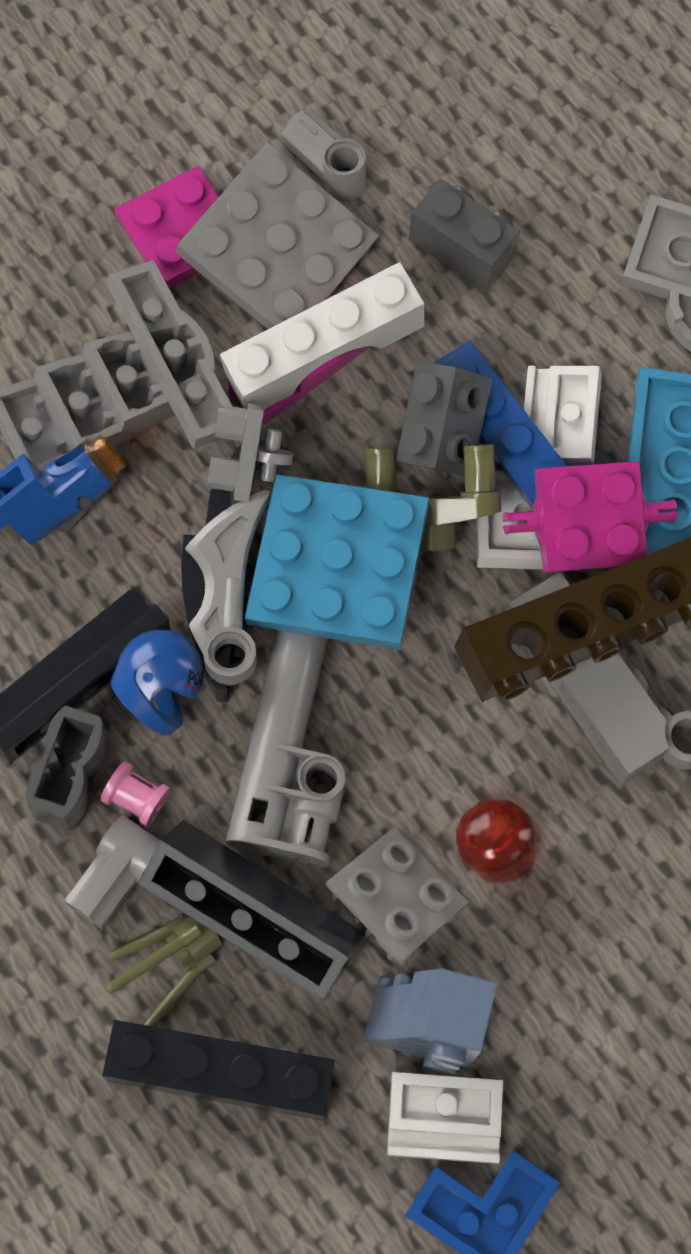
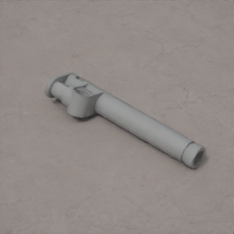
(279, 767)

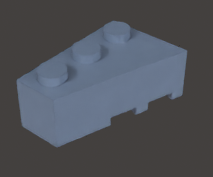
(433, 1017)

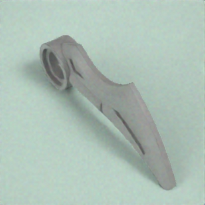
(222, 556)

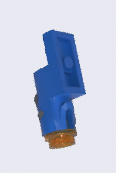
(59, 496)

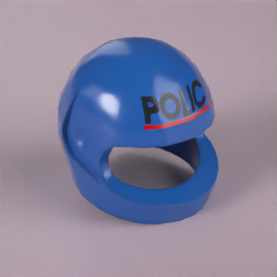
(154, 669)

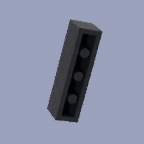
(251, 908)
(218, 1070)

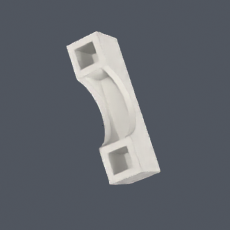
(362, 316)

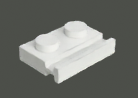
(566, 409)
(445, 1118)

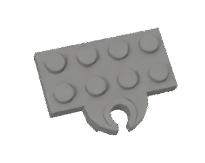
(663, 262)

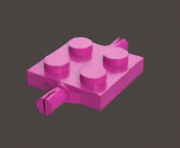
(589, 516)

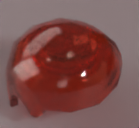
(497, 840)

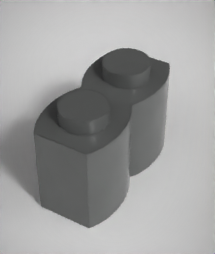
(74, 754)

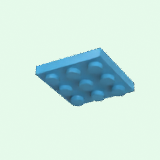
(337, 562)

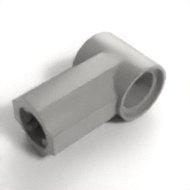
(326, 154)
(114, 872)

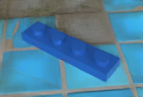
(517, 440)

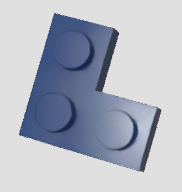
(486, 1224)

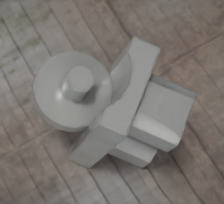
(237, 474)

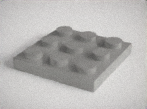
(275, 240)

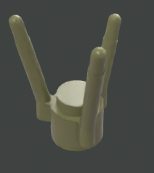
(186, 941)

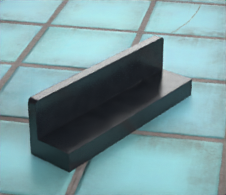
(72, 672)

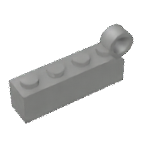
(614, 706)

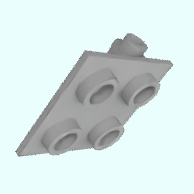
(396, 895)

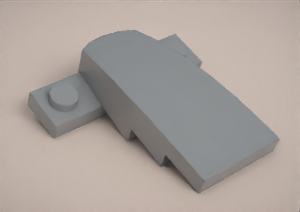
(120, 380)

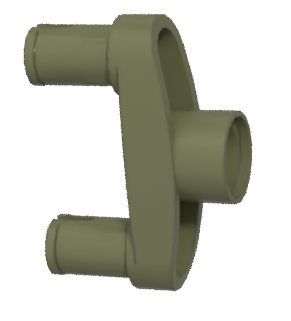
(475, 502)

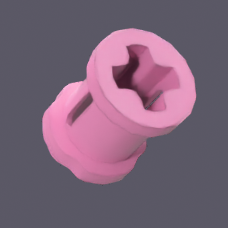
(135, 794)

